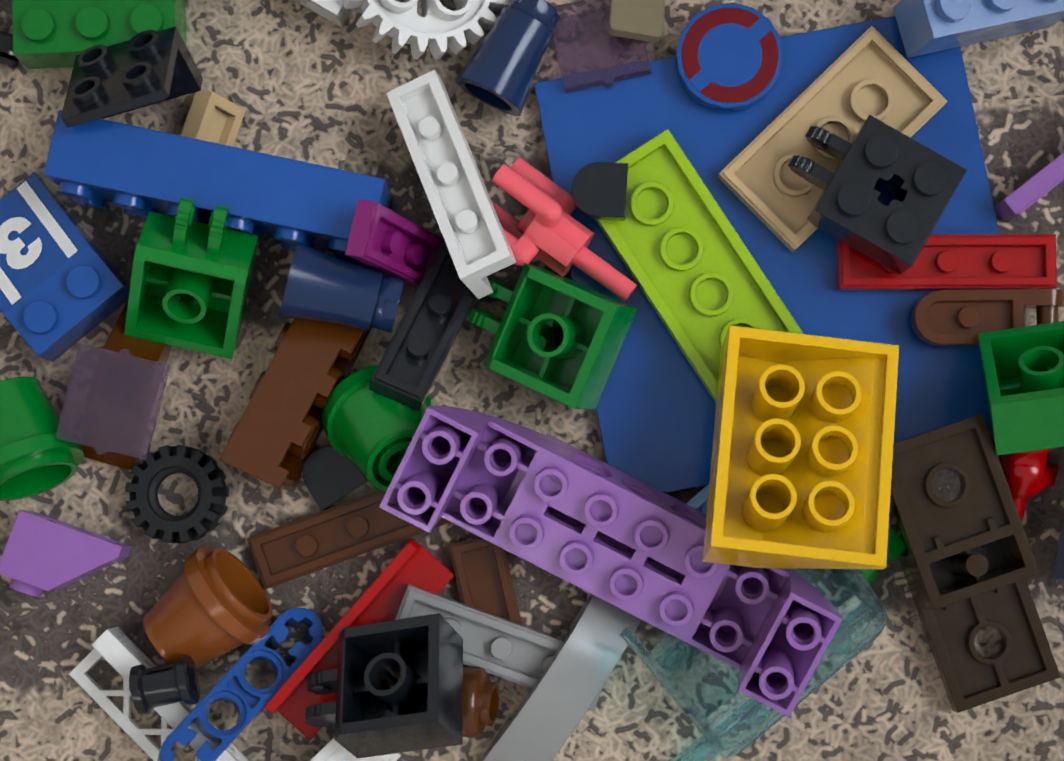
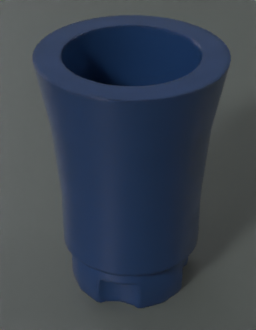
(510, 55)
(339, 291)

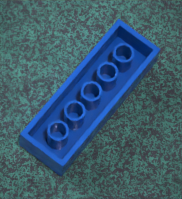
(263, 191)

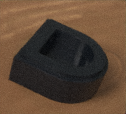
(601, 190)
(331, 476)

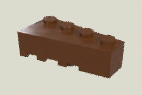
(290, 398)

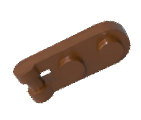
(959, 315)

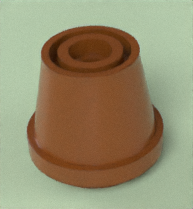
(209, 609)

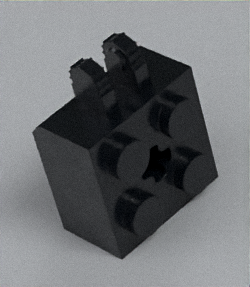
(849, 203)
(393, 687)

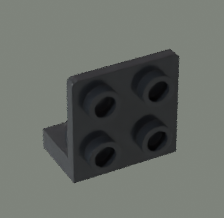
(129, 76)

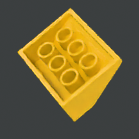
(801, 452)

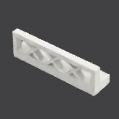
(451, 181)
(122, 655)

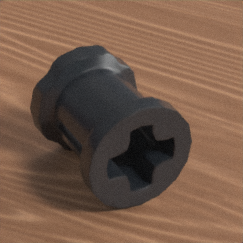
(164, 685)

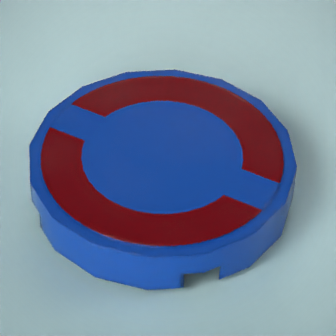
(729, 57)

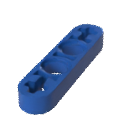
(240, 693)

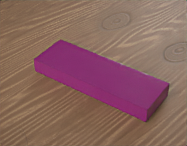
(391, 243)

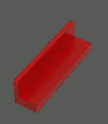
(377, 604)

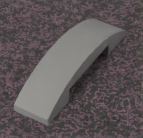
(565, 685)

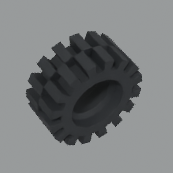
(145, 487)

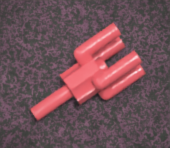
(549, 230)

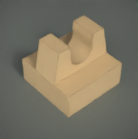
(211, 118)

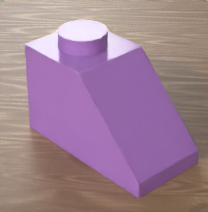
(54, 554)

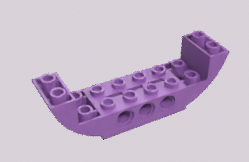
(614, 543)

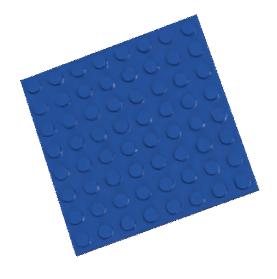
(654, 406)

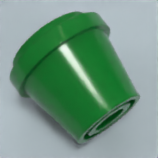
(370, 427)
(29, 452)

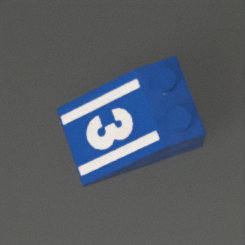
(51, 272)

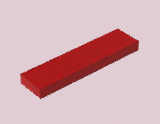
(957, 264)

